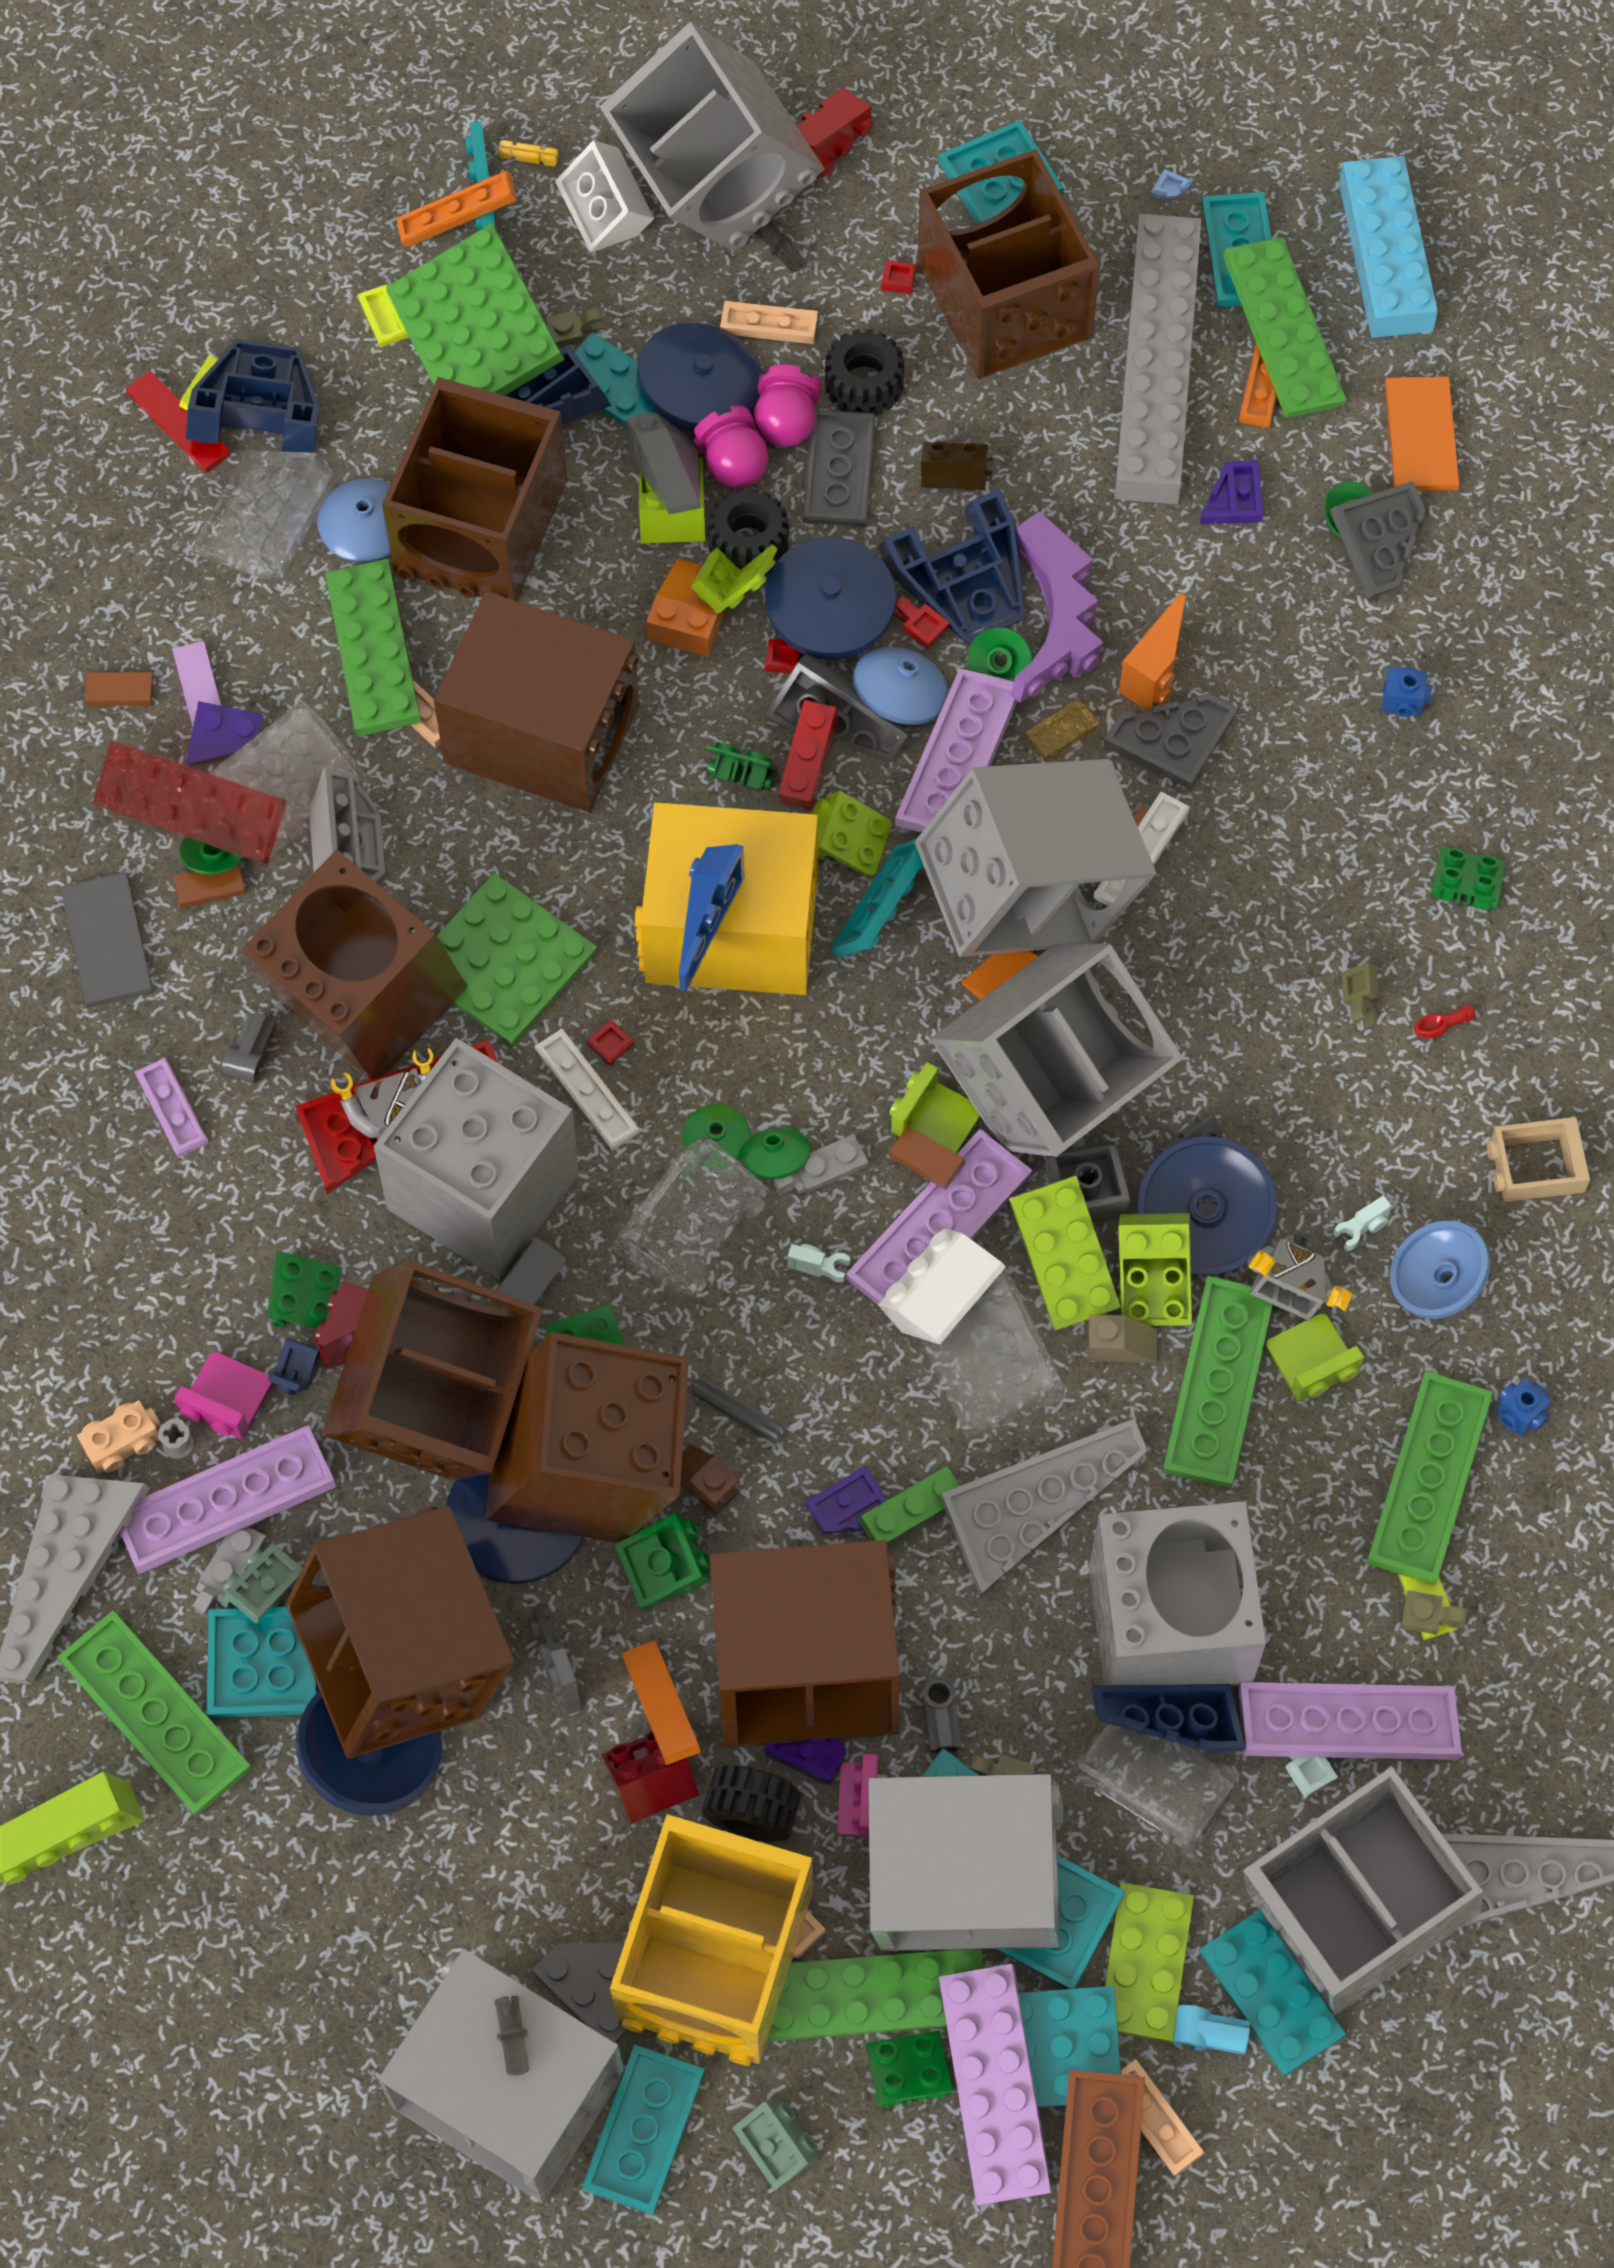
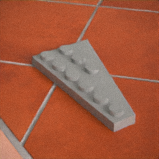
(1021, 1505)
(63, 1560)
(1531, 1870)

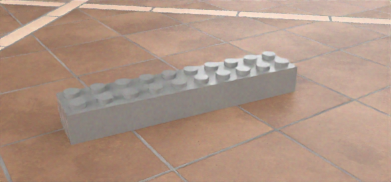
(1158, 359)

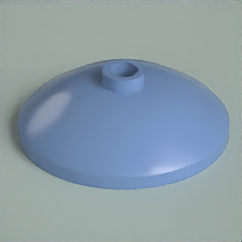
(351, 532)
(900, 685)
(1431, 1257)

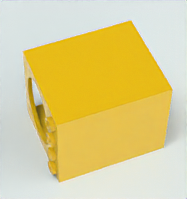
(771, 919)
(712, 1940)

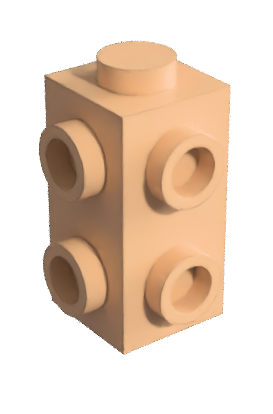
(120, 1436)

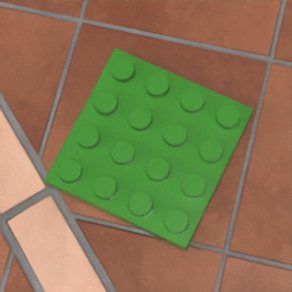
(511, 958)

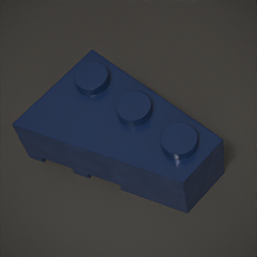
(564, 388)

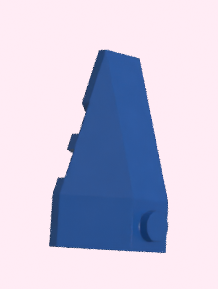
(712, 890)

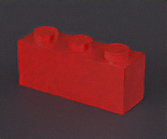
(808, 755)

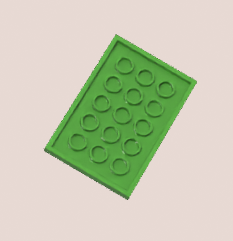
(475, 317)

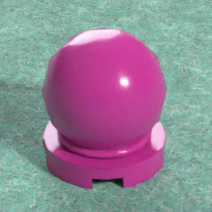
(786, 405)
(732, 448)

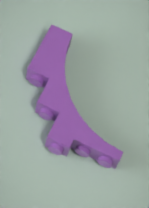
(1062, 574)

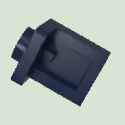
(295, 1367)

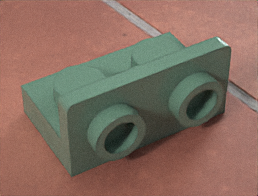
(262, 1583)
(777, 2142)

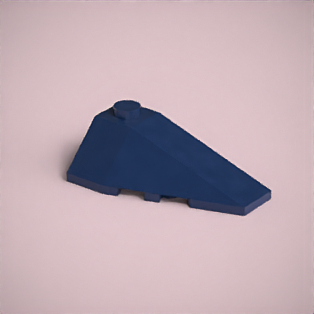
(1181, 1713)

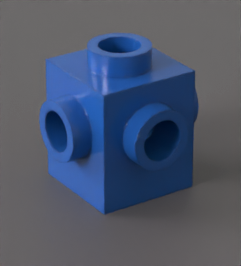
(1405, 691)
(1523, 1406)

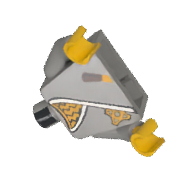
(380, 1101)
(1295, 1278)

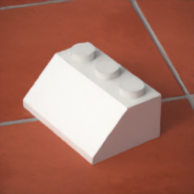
(603, 197)
(940, 1286)

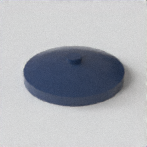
(697, 371)
(830, 598)
(1224, 1192)
(505, 1550)
(370, 1782)

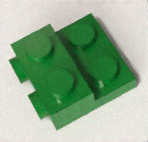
(664, 1561)

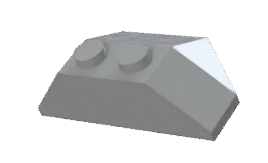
(346, 821)

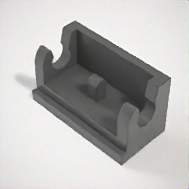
(533, 1272)

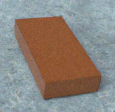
(119, 689)
(199, 888)
(926, 1157)

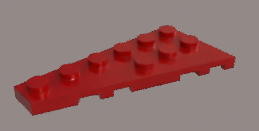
(334, 1143)

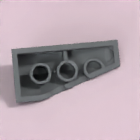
(666, 460)
(856, 722)

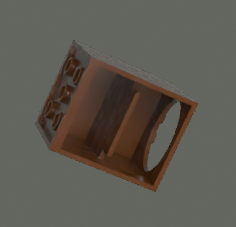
(1014, 280)
(475, 491)
(534, 700)
(355, 967)
(432, 1372)
(591, 1439)
(399, 1632)
(806, 1643)

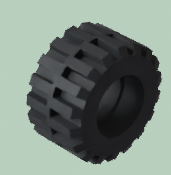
(864, 393)
(748, 511)
(751, 1803)

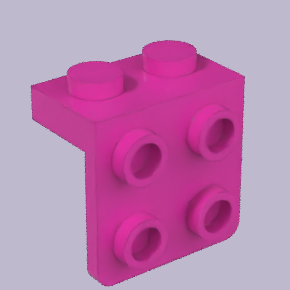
(224, 1395)

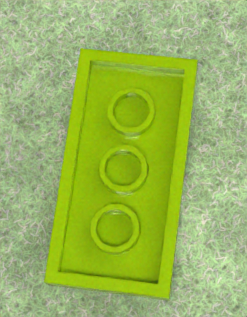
(1064, 1252)
(1148, 1960)

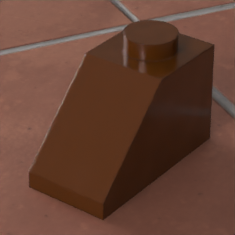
(708, 1479)

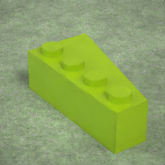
(66, 1825)

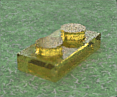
(1061, 730)

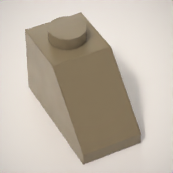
(1120, 1340)

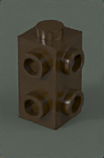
(955, 465)

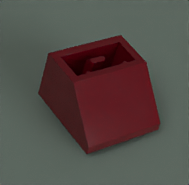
(338, 1331)
(645, 1780)

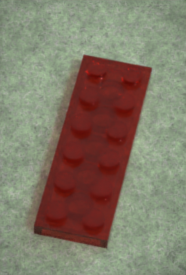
(189, 802)

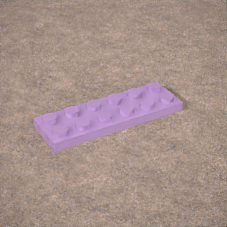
(962, 738)
(966, 1207)
(226, 1499)
(1349, 1721)
(995, 2084)

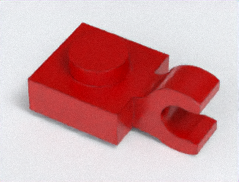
(921, 624)

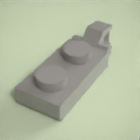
(825, 1167)
(227, 1561)

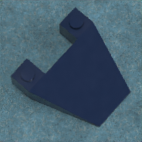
(257, 390)
(969, 581)

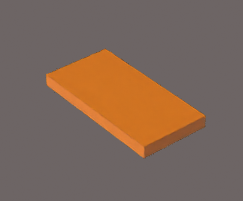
(1422, 433)

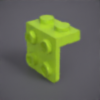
(724, 584)
(851, 832)
(934, 1110)
(1313, 1357)

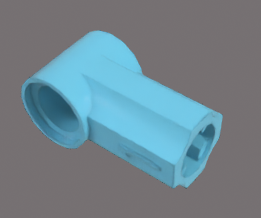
(1205, 2030)

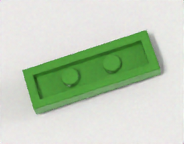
(908, 1508)

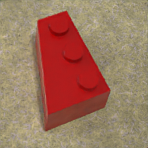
(836, 127)

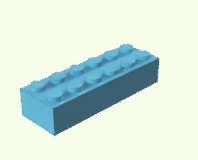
(1388, 247)

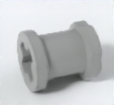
(183, 1444)

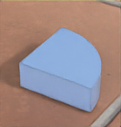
(1170, 185)

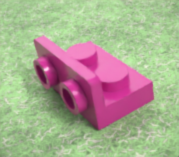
(854, 1796)

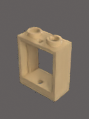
(1572, 1149)

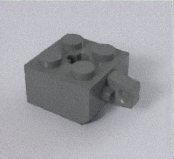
(1101, 1167)

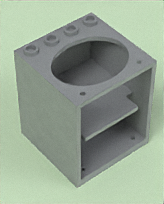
(711, 137)
(1020, 843)
(1049, 1052)
(477, 1158)
(1173, 1597)
(964, 1862)
(1363, 1890)
(457, 2086)

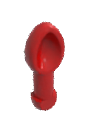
(1436, 1024)

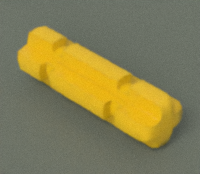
(528, 153)

